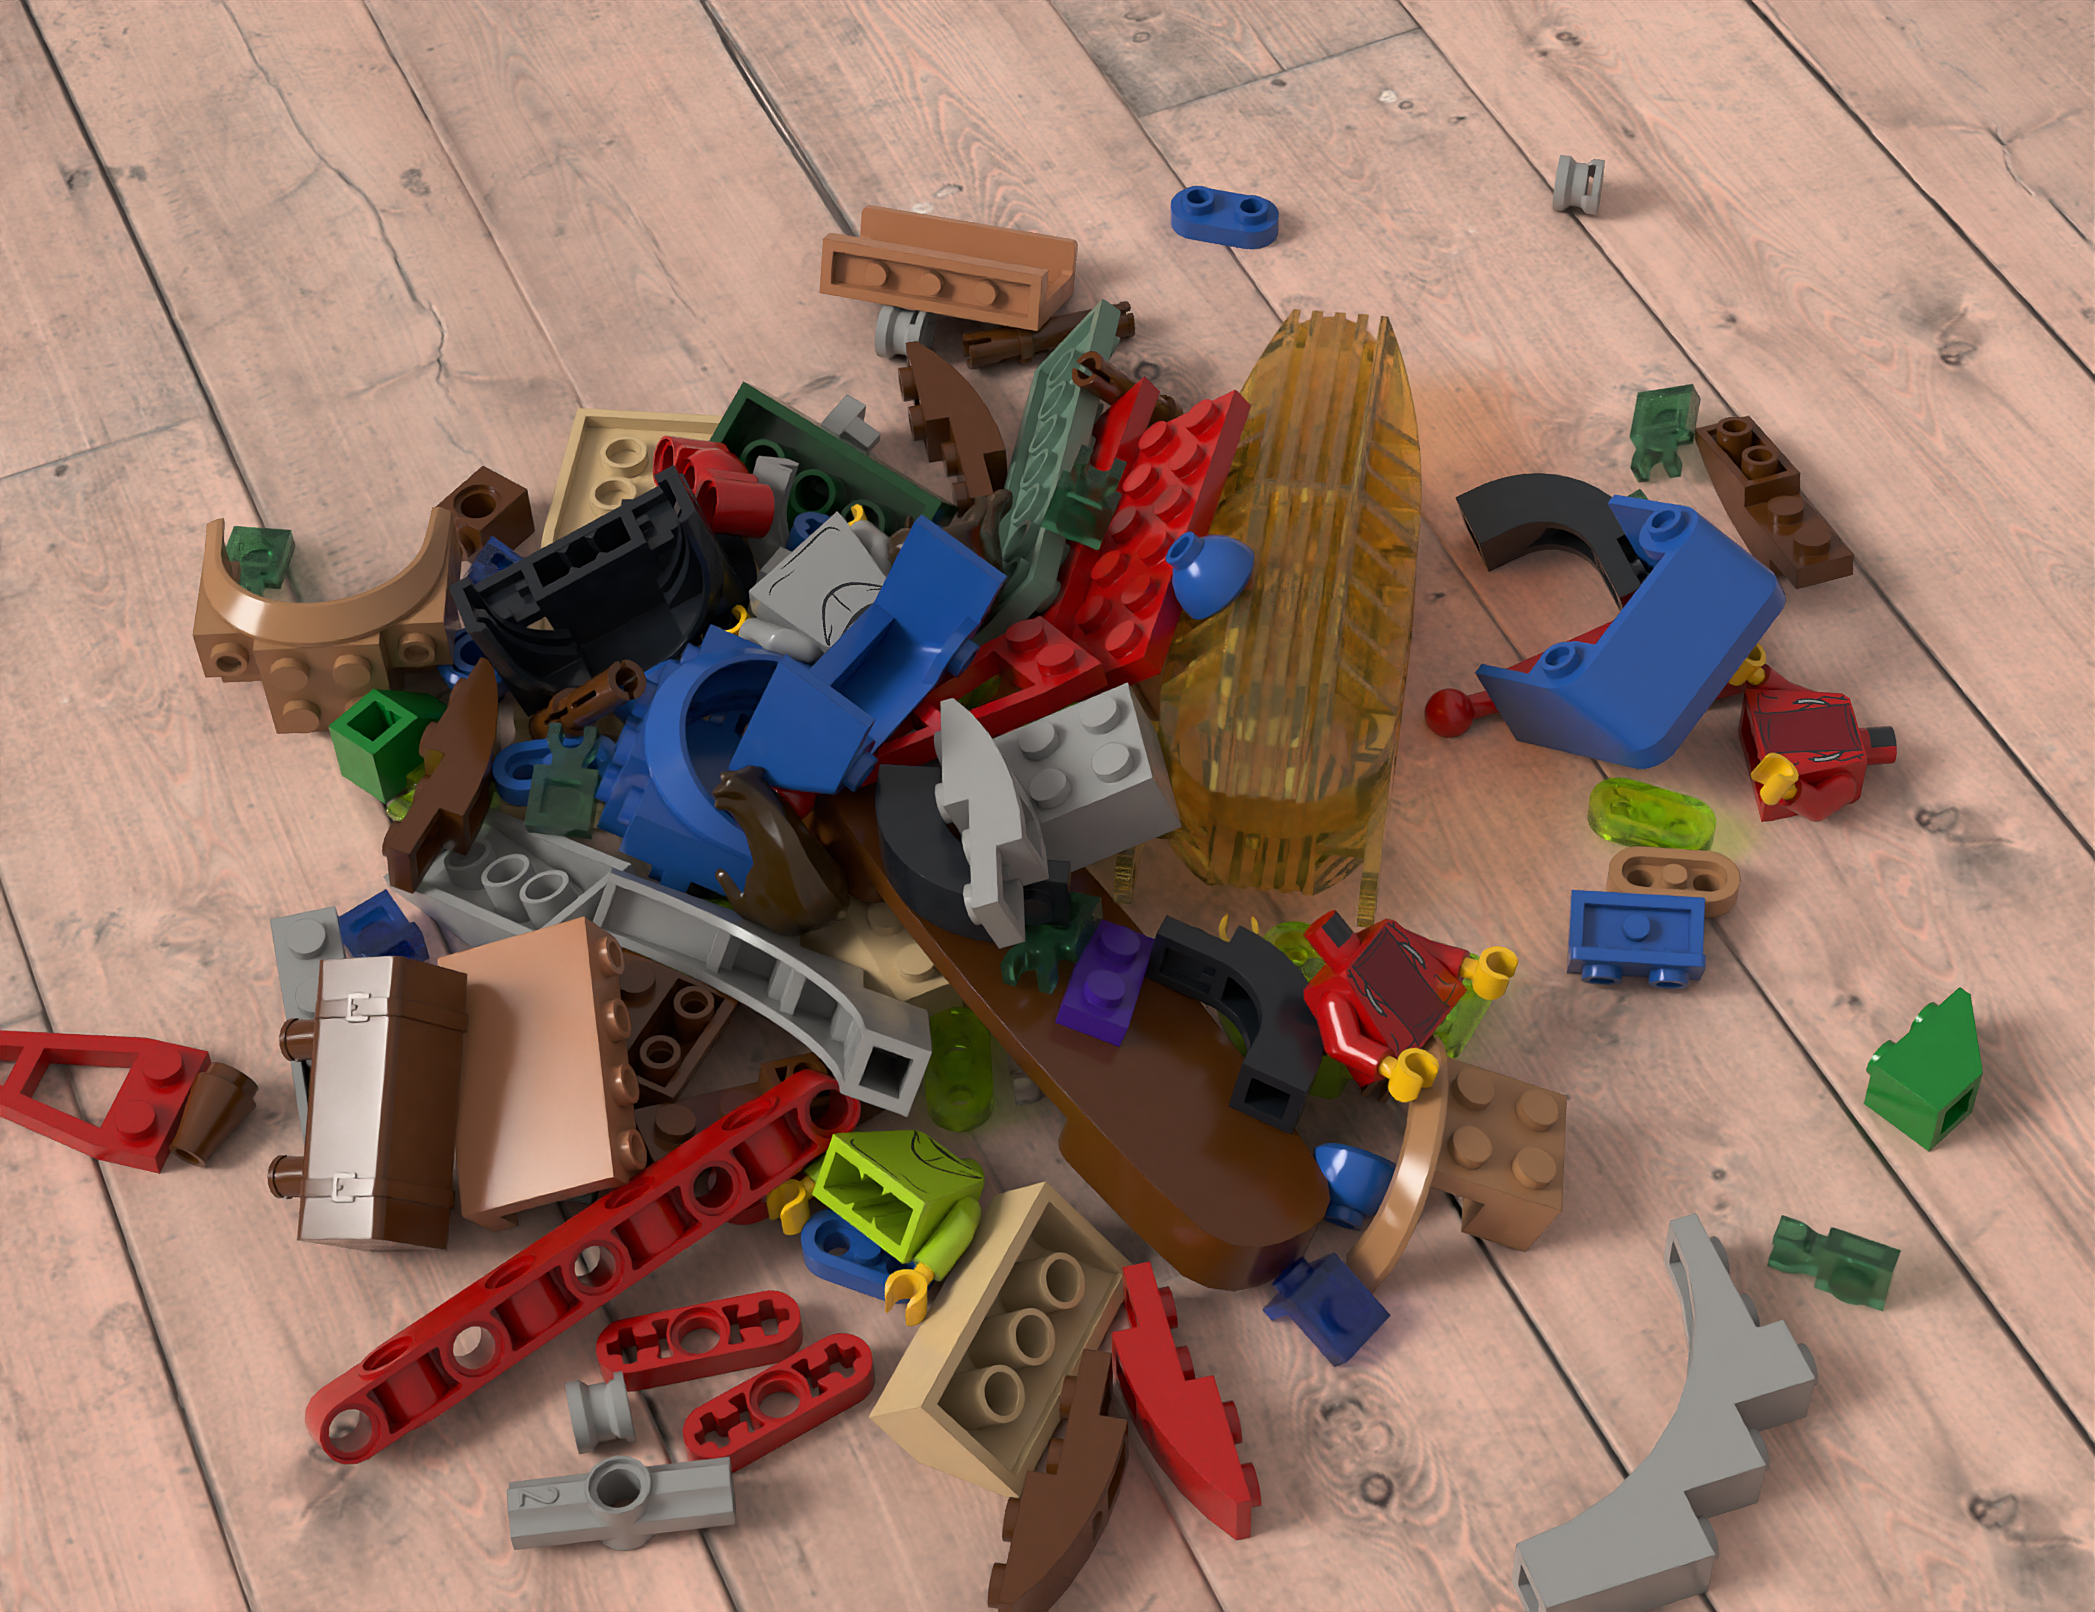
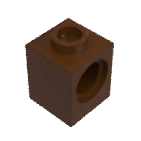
(489, 507)

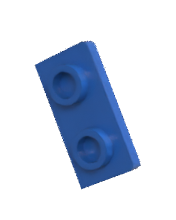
(1636, 938)

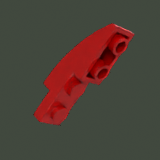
(1180, 1415)

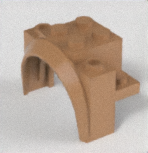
(332, 652)

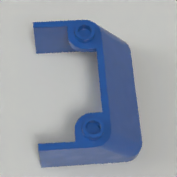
(1659, 658)
(828, 721)

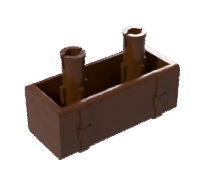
(377, 1105)

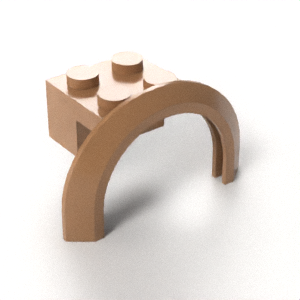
(1476, 1139)

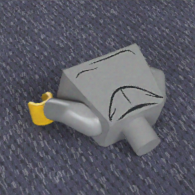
(817, 589)

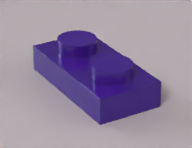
(1106, 983)

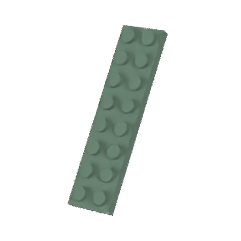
(1050, 435)

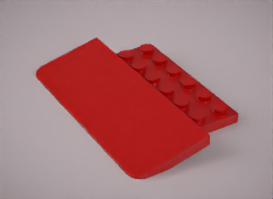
(1122, 596)

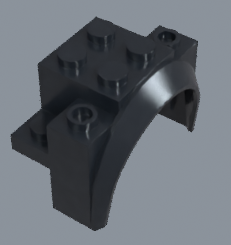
(603, 595)

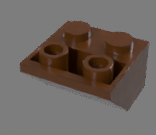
(672, 1026)

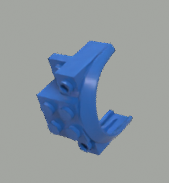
(675, 759)

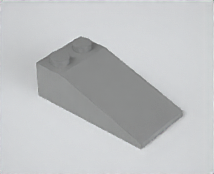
(512, 882)

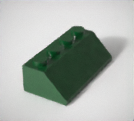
(830, 468)

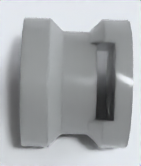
(1573, 182)
(899, 326)
(599, 1412)

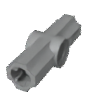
(578, 1505)

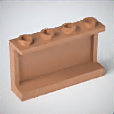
(951, 268)
(544, 1073)

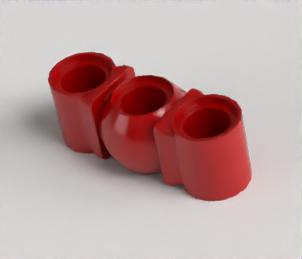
(722, 484)

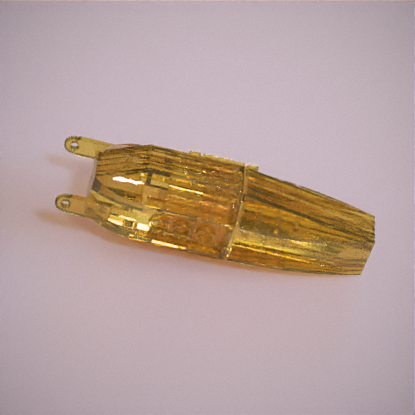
(1295, 692)

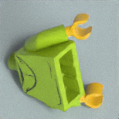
(899, 1194)

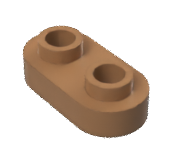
(1677, 874)

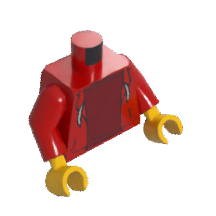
(1803, 744)
(1389, 994)

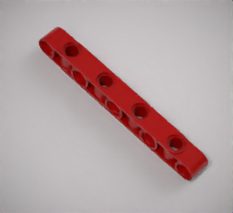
(538, 1291)

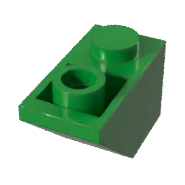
(382, 737)
(1930, 1074)

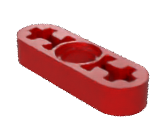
(717, 1315)
(789, 1375)

